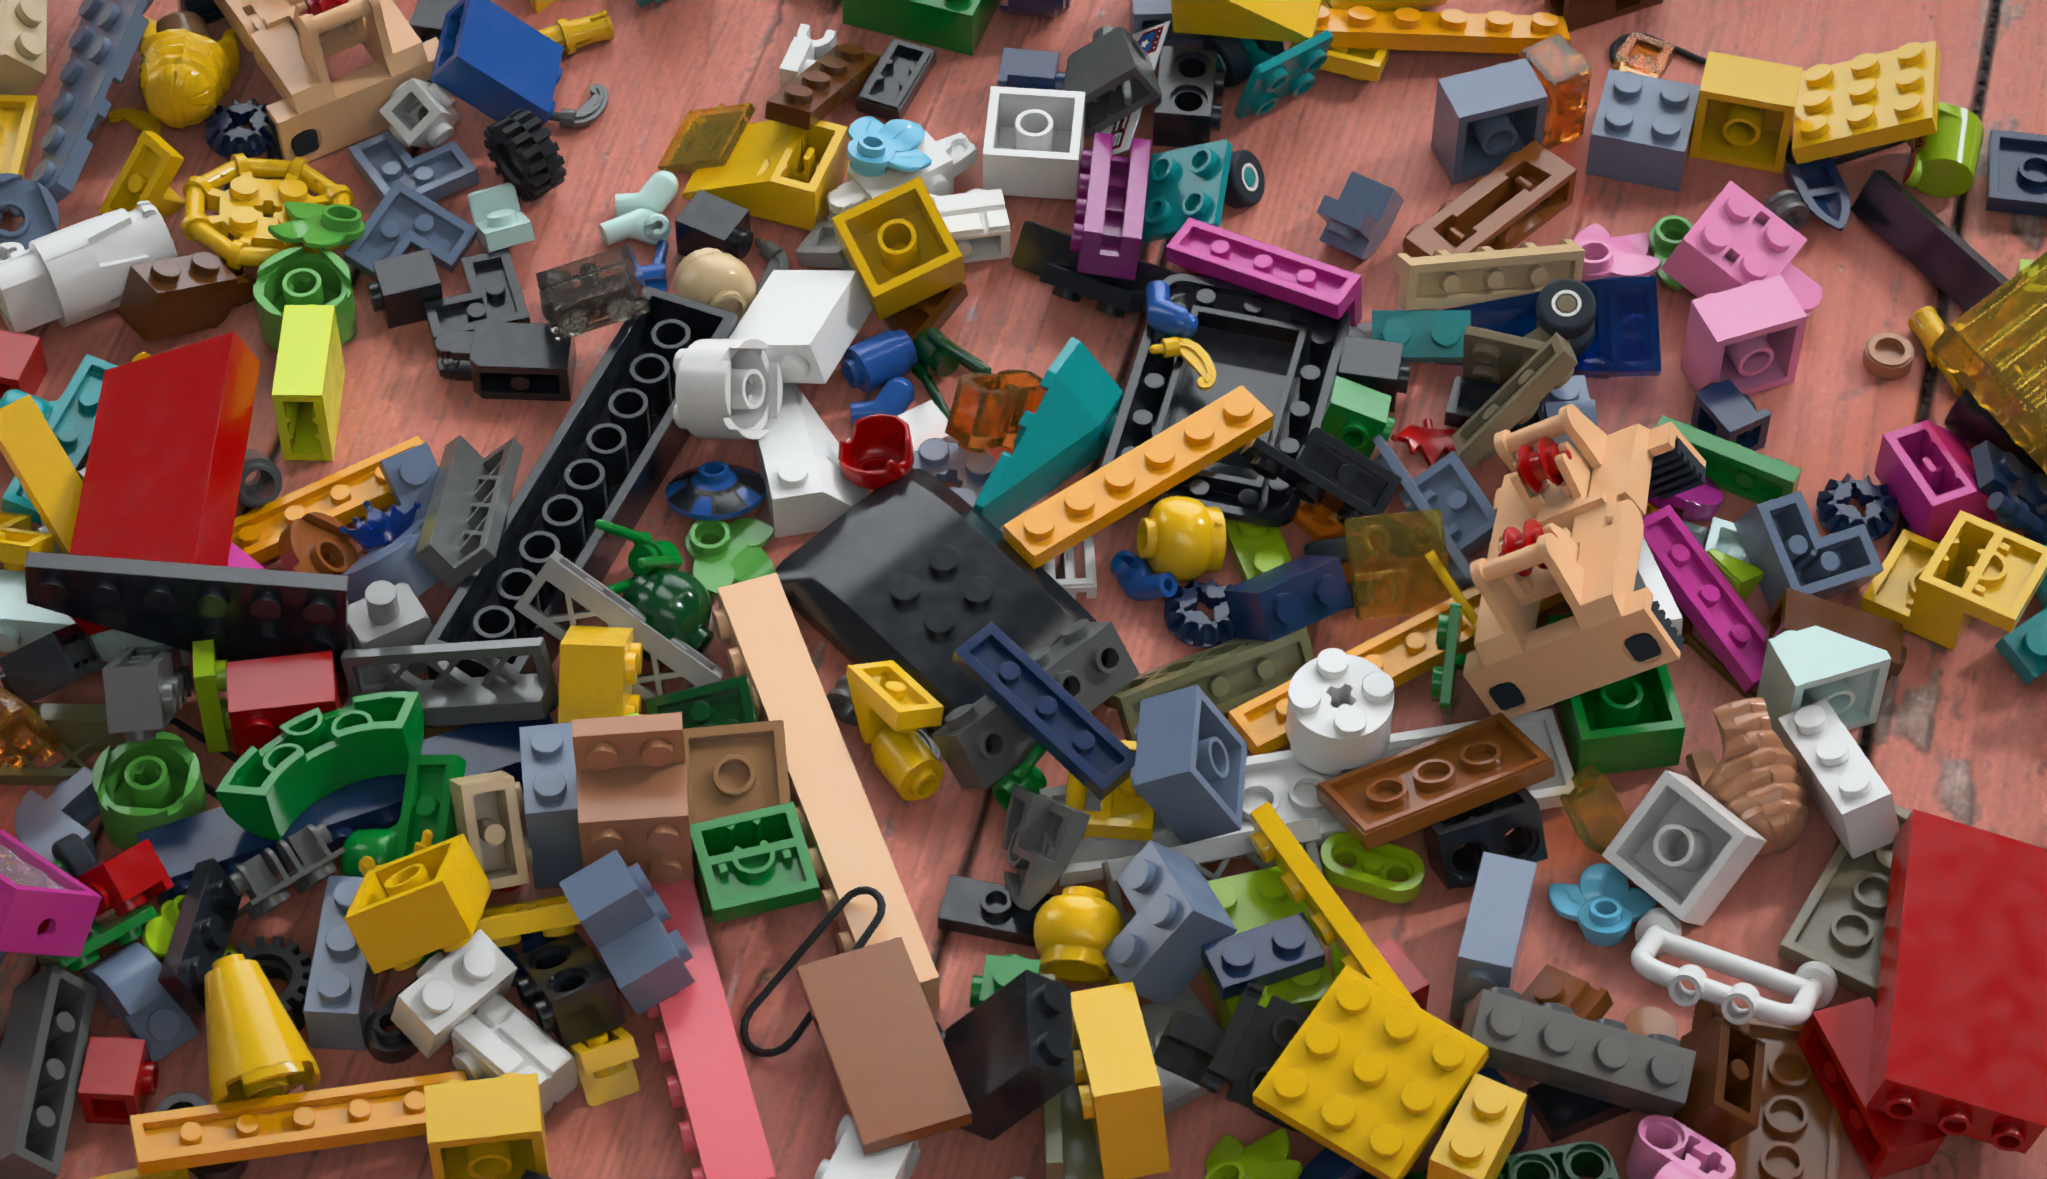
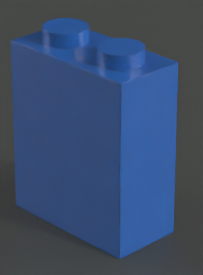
(496, 61)

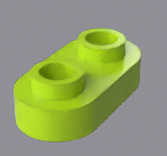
(1372, 868)

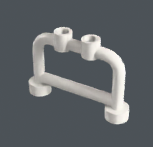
(1660, 934)

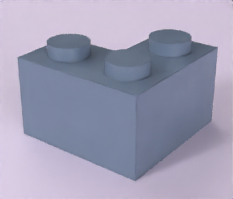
(1790, 552)
(1171, 924)
(628, 929)

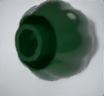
(674, 607)

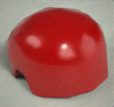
(877, 451)

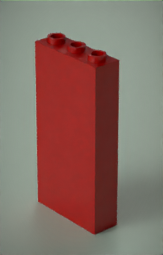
(168, 457)
(1963, 985)

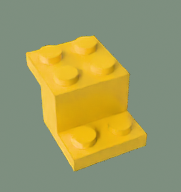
(1970, 574)

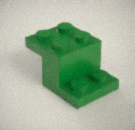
(752, 863)

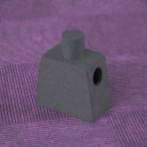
(1114, 77)

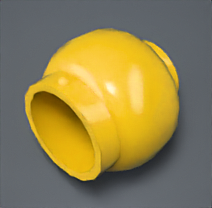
(1182, 538)
(1074, 932)

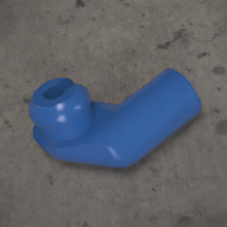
(1165, 315)
(891, 400)
(1139, 580)

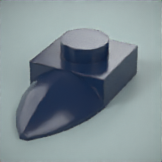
(1821, 190)

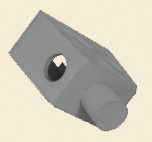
(387, 618)

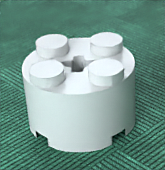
(726, 388)
(1339, 712)

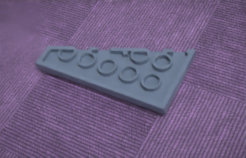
(99, 55)

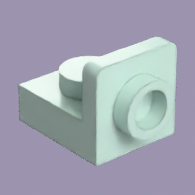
(499, 217)

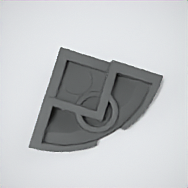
(1039, 842)

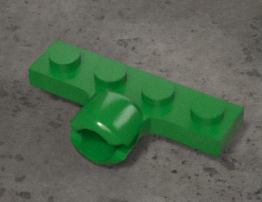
(424, 806)

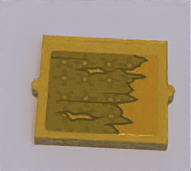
(706, 138)

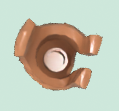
(1755, 775)

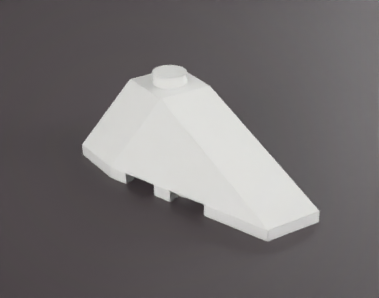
(802, 469)

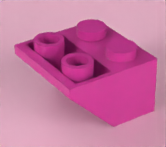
(1930, 478)

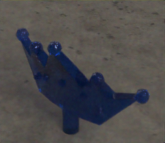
(379, 527)

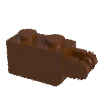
(182, 294)
(1724, 1078)

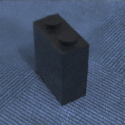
(1013, 1052)

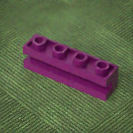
(1110, 208)

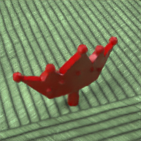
(1428, 440)

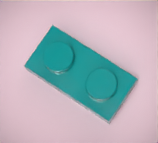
(1426, 334)

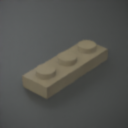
(1515, 400)

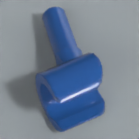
(656, 273)

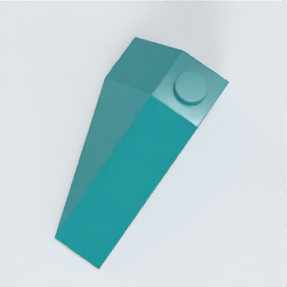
(1056, 440)

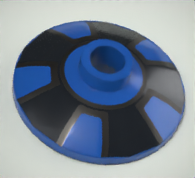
(715, 491)

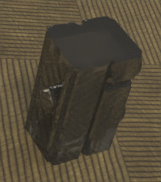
(593, 292)

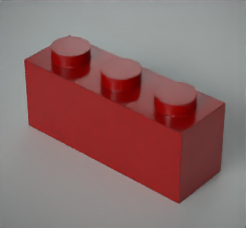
(1839, 1053)

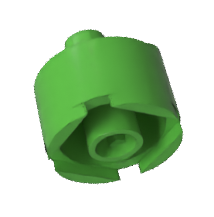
(303, 279)
(147, 786)

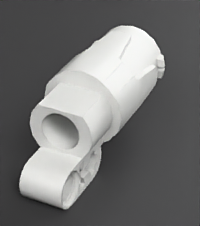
(79, 267)

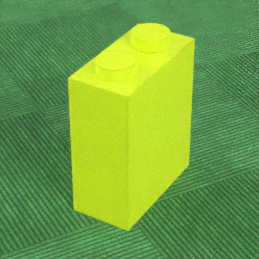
(308, 382)

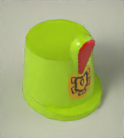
(1946, 160)

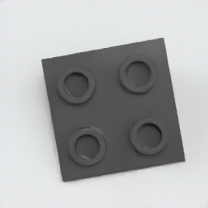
(259, 883)

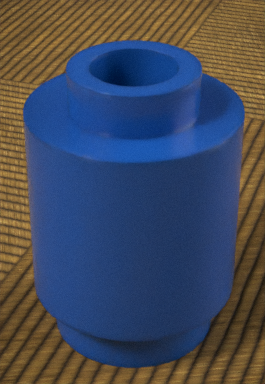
(878, 360)

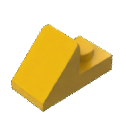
(147, 178)
(890, 698)
(606, 1065)

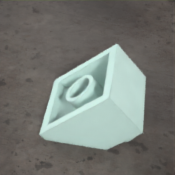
(1820, 665)

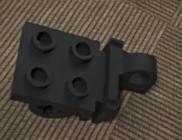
(1239, 1055)

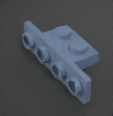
(1452, 489)

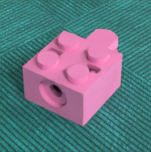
(1739, 244)

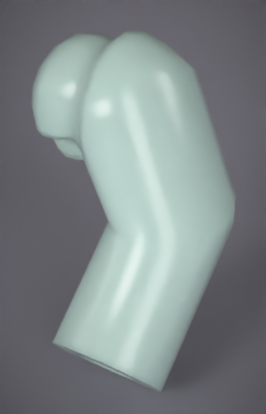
(653, 196)
(637, 225)

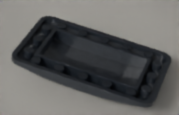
(1254, 341)
(916, 579)

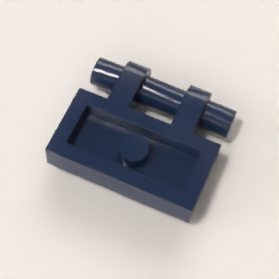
(2014, 490)

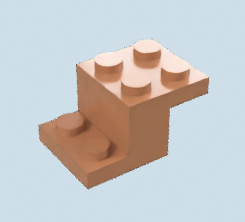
(634, 793)

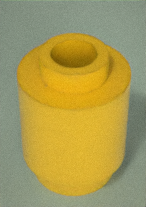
(907, 764)

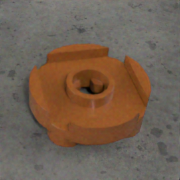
(317, 546)

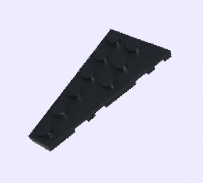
(175, 603)

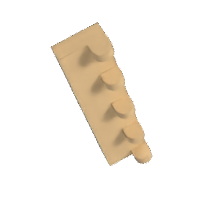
(1483, 274)

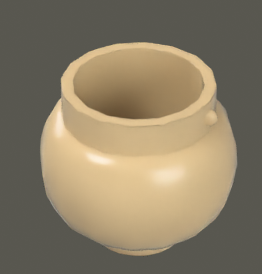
(715, 280)

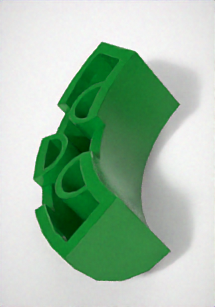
(320, 755)

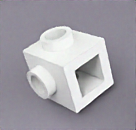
(407, 114)

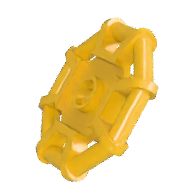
(247, 201)

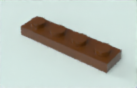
(822, 86)

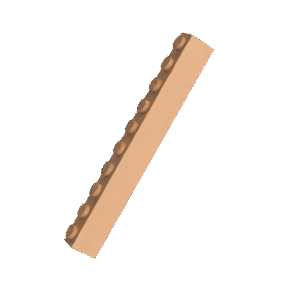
(822, 777)

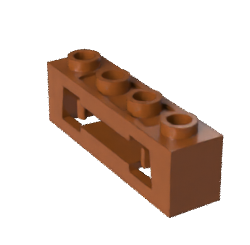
(1497, 206)

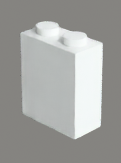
(806, 320)

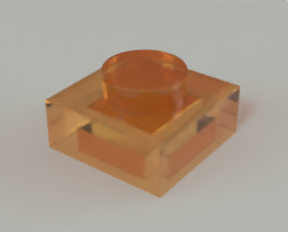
(1644, 55)

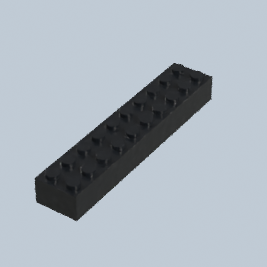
(596, 467)

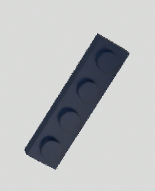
(1045, 710)

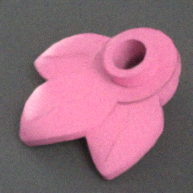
(1615, 255)

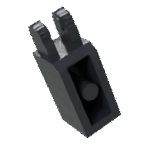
(509, 361)

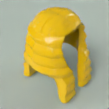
(185, 73)

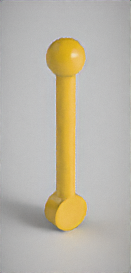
(1453, 589)

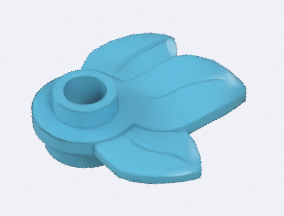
(883, 146)
(1601, 904)

